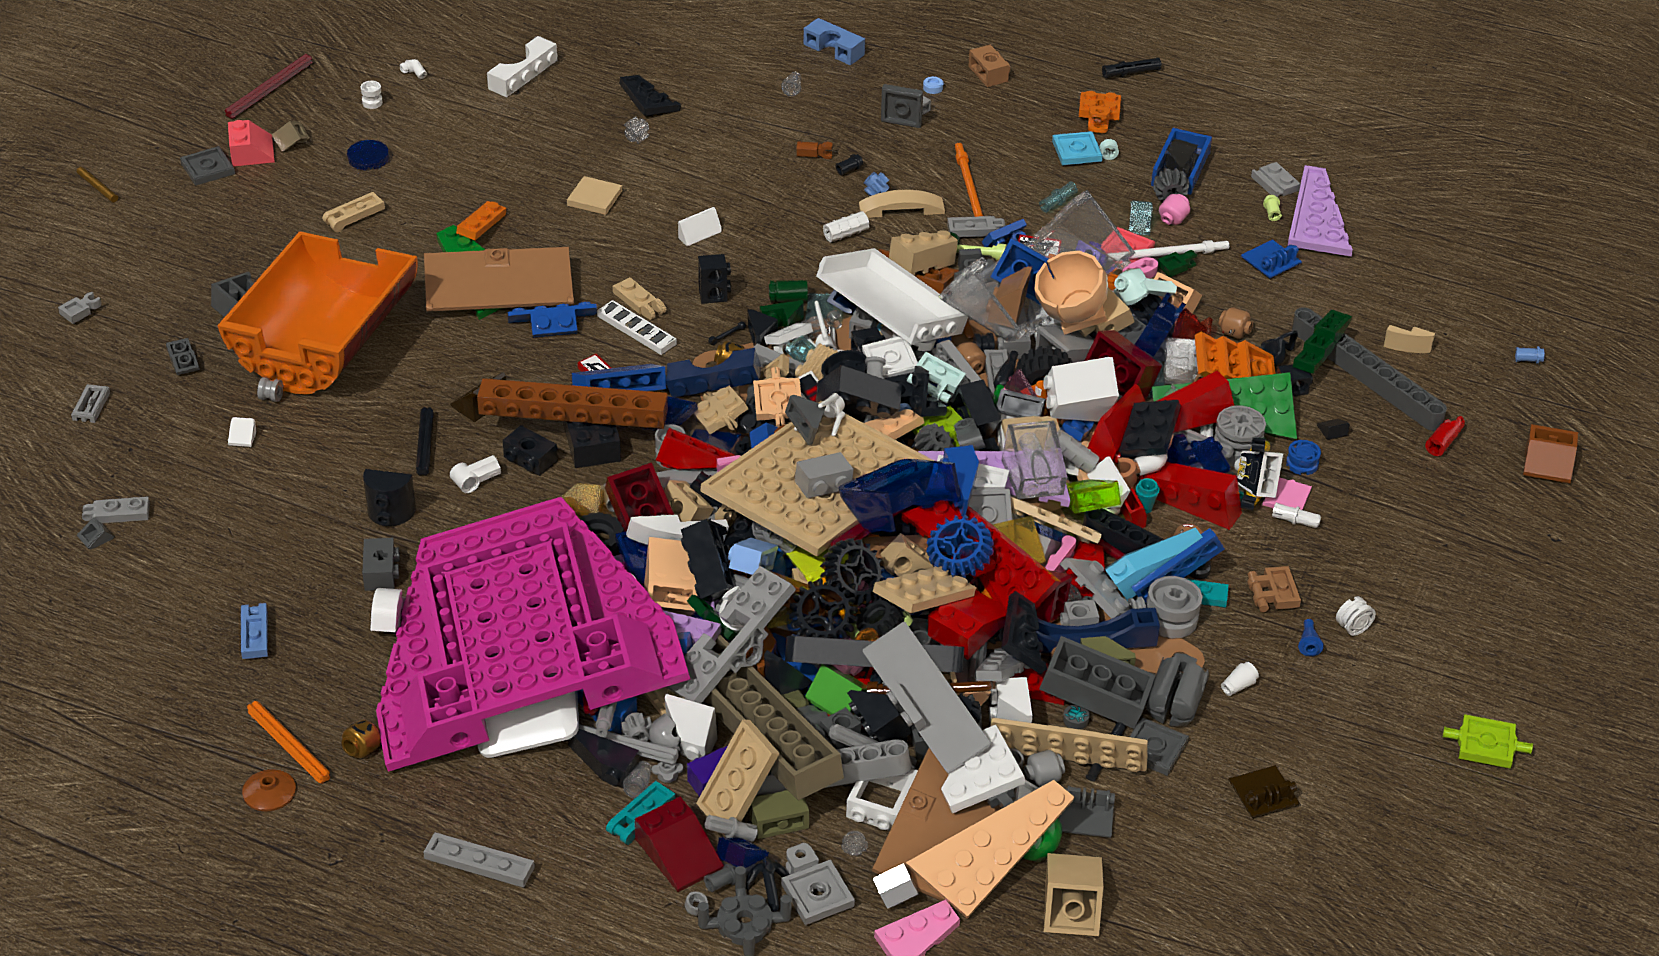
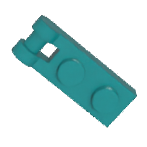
(649, 799)

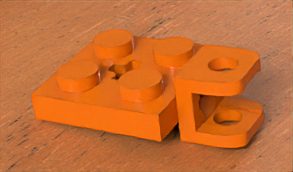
(1099, 109)

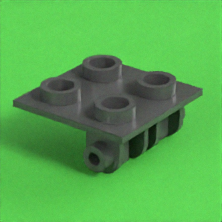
(1089, 813)

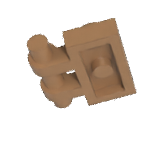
(1280, 585)

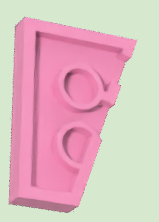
(918, 931)

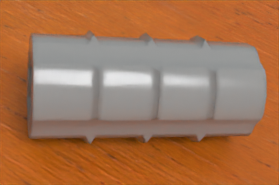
(1077, 453)

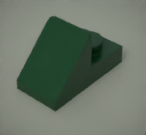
(786, 313)

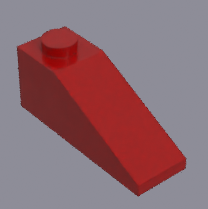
(687, 452)

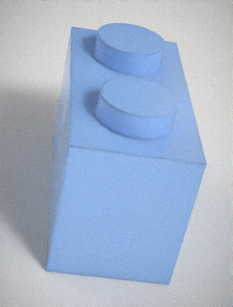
(752, 553)

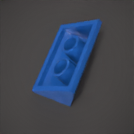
(1017, 257)

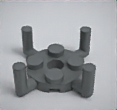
(744, 906)

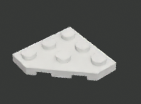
(983, 775)

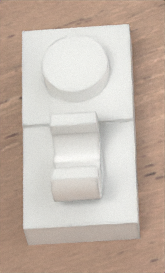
(782, 337)

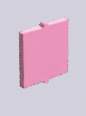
(1289, 494)

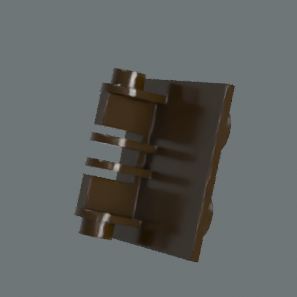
(1264, 791)

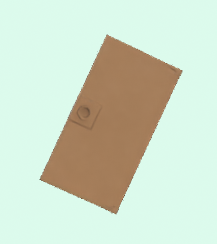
(498, 279)
(926, 821)

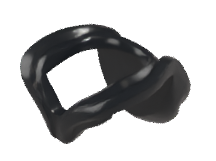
(1278, 345)

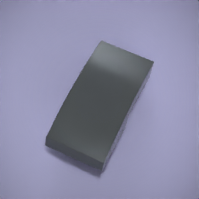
(182, 356)

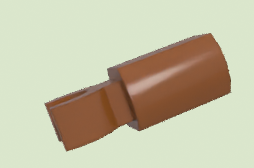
(813, 149)

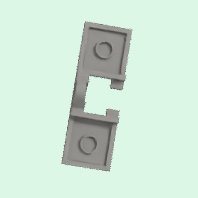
(751, 607)

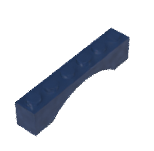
(1130, 630)

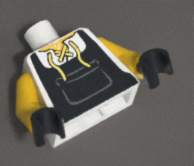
(1258, 472)

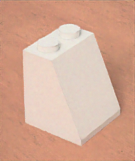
(1081, 389)

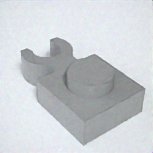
(77, 309)

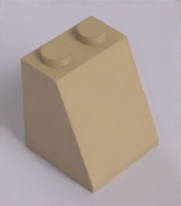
(1073, 894)

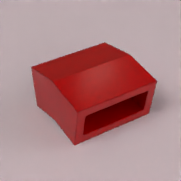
(1133, 510)

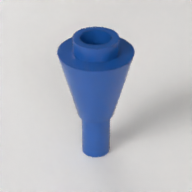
(1310, 642)

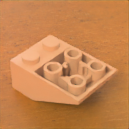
(669, 576)

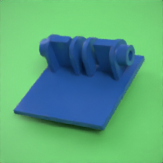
(1272, 258)

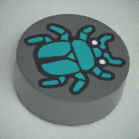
(1076, 717)

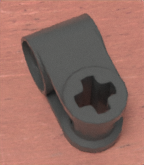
(969, 434)

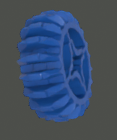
(965, 552)

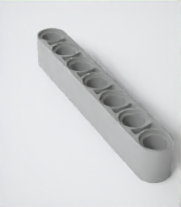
(860, 764)

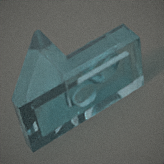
(1140, 217)

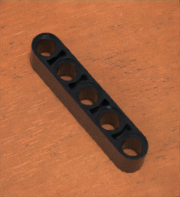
(1118, 531)

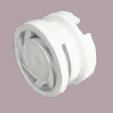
(1355, 616)

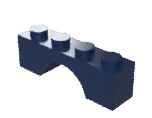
(738, 370)

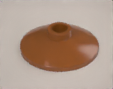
(269, 790)

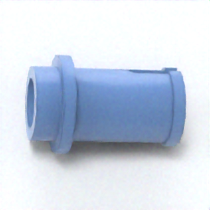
(1529, 354)

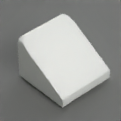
(242, 432)

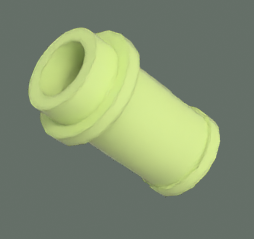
(1272, 204)

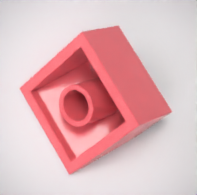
(249, 144)

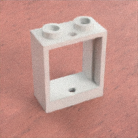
(882, 816)

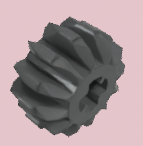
(1170, 183)
(933, 438)

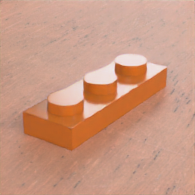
(481, 220)

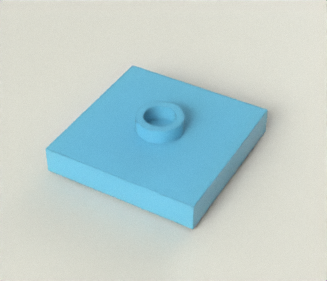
(1077, 148)

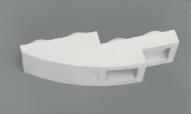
(662, 526)

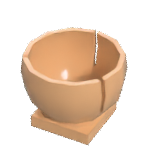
(1075, 292)

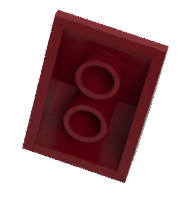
(677, 844)

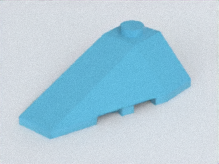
(1142, 562)

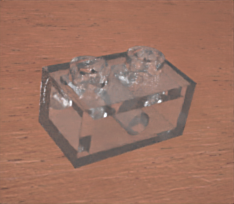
(1179, 360)

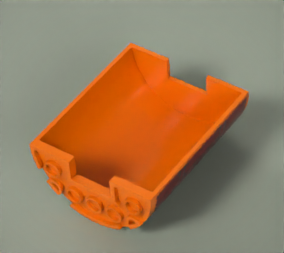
(314, 311)

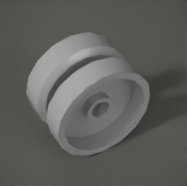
(1176, 605)

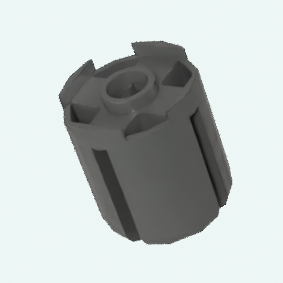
(1180, 688)

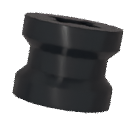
(984, 342)

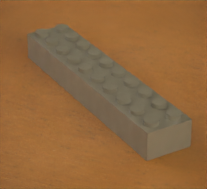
(805, 756)

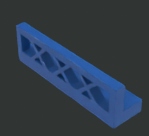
(1197, 555)

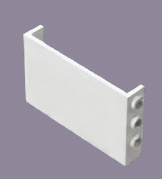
(891, 295)

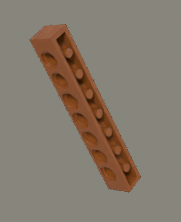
(572, 403)

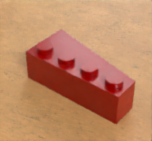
(1199, 492)

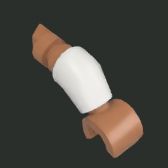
(1141, 465)

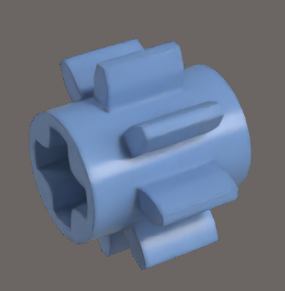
(876, 184)

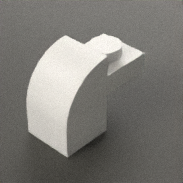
(387, 609)

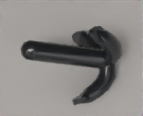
(768, 868)

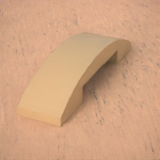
(902, 199)

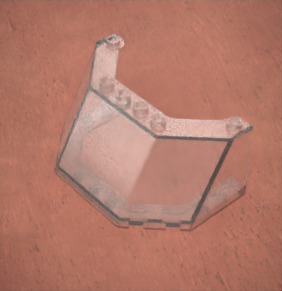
(1076, 227)

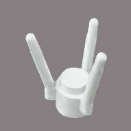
(823, 338)
(834, 408)

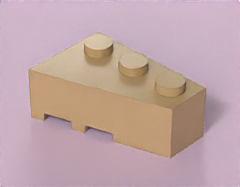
(923, 251)

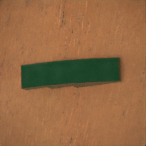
(1322, 341)

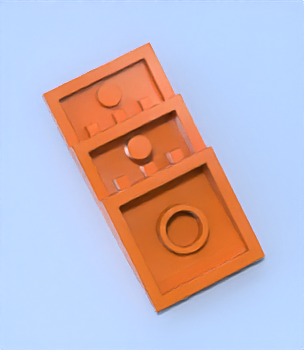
(1231, 358)

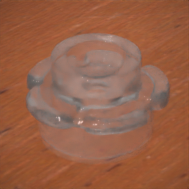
(854, 843)

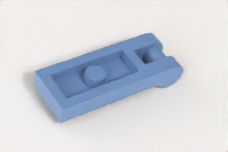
(254, 631)

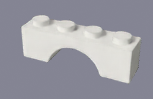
(510, 77)

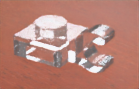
(828, 321)

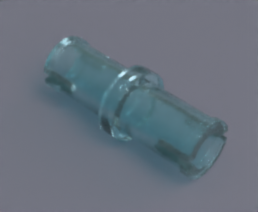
(1058, 196)

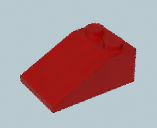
(967, 622)

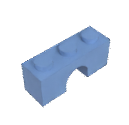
(823, 34)

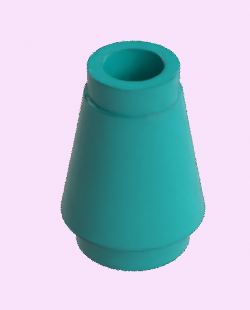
(1147, 492)

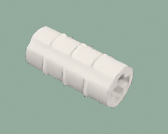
(846, 226)

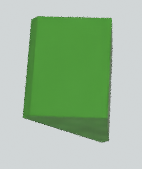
(831, 688)

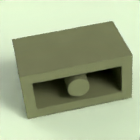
(778, 814)

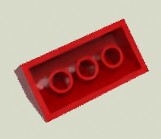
(1112, 426)

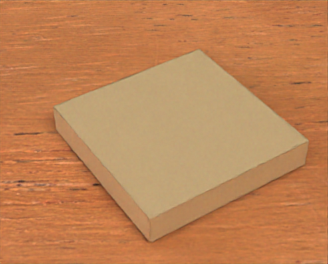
(594, 195)

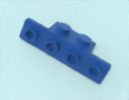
(554, 320)

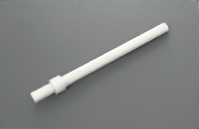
(1205, 247)

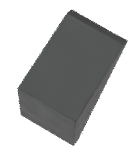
(805, 416)

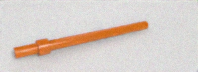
(962, 160)

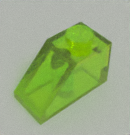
(1093, 494)

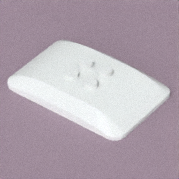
(532, 725)

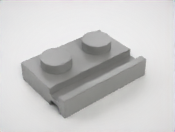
(1275, 180)

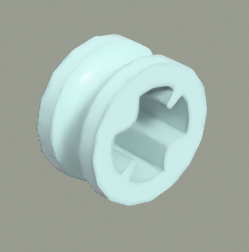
(1112, 145)

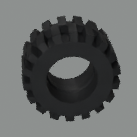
(1040, 361)

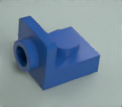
(1078, 428)

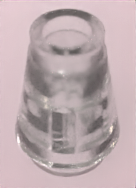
(792, 84)
(637, 779)

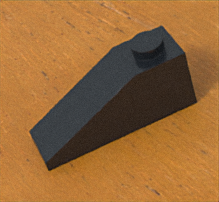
(605, 757)

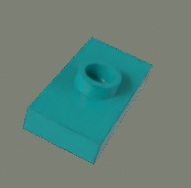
(1213, 593)

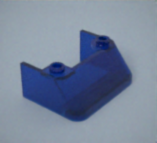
(897, 486)

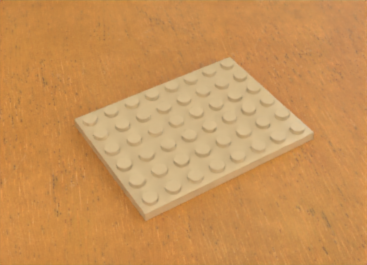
(765, 488)

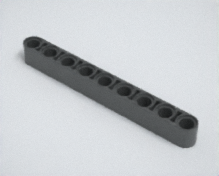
(1377, 374)

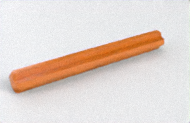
(289, 742)

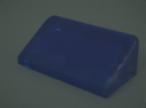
(739, 852)

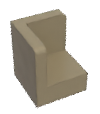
(290, 134)

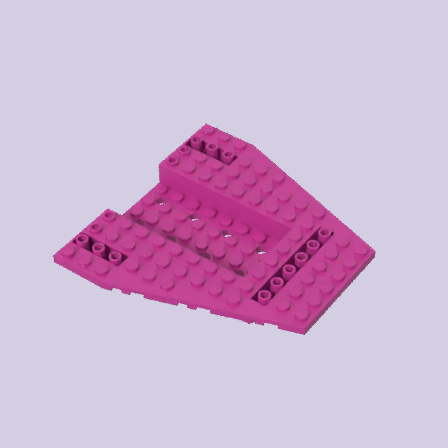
(595, 614)

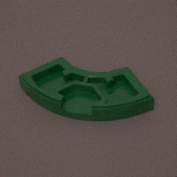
(706, 612)

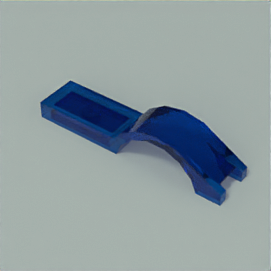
(1159, 326)

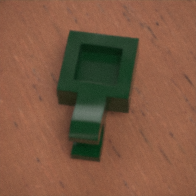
(1175, 263)

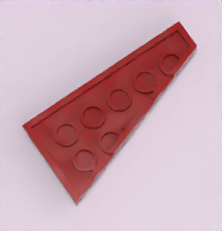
(1013, 569)

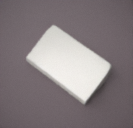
(699, 227)
(1107, 471)

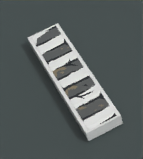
(636, 327)

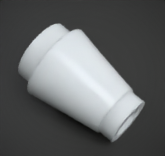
(1240, 678)

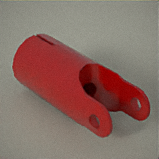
(1444, 436)

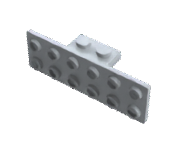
(926, 697)

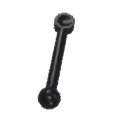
(713, 340)

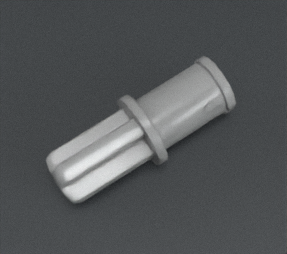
(731, 827)

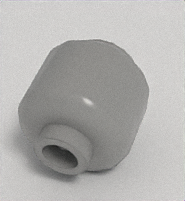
(1044, 767)

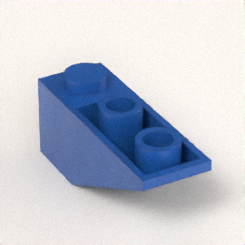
(966, 469)

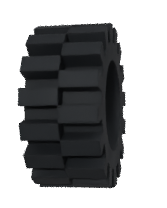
(879, 609)

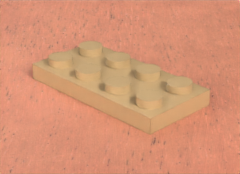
(924, 589)
(738, 774)

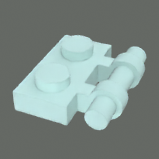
(942, 374)

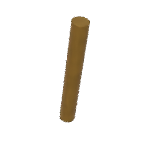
(97, 184)

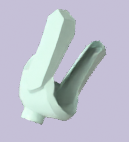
(1133, 286)

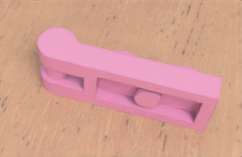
(1066, 551)

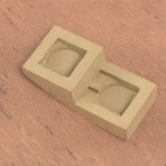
(1409, 341)

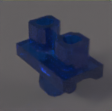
(1178, 455)
(1210, 455)

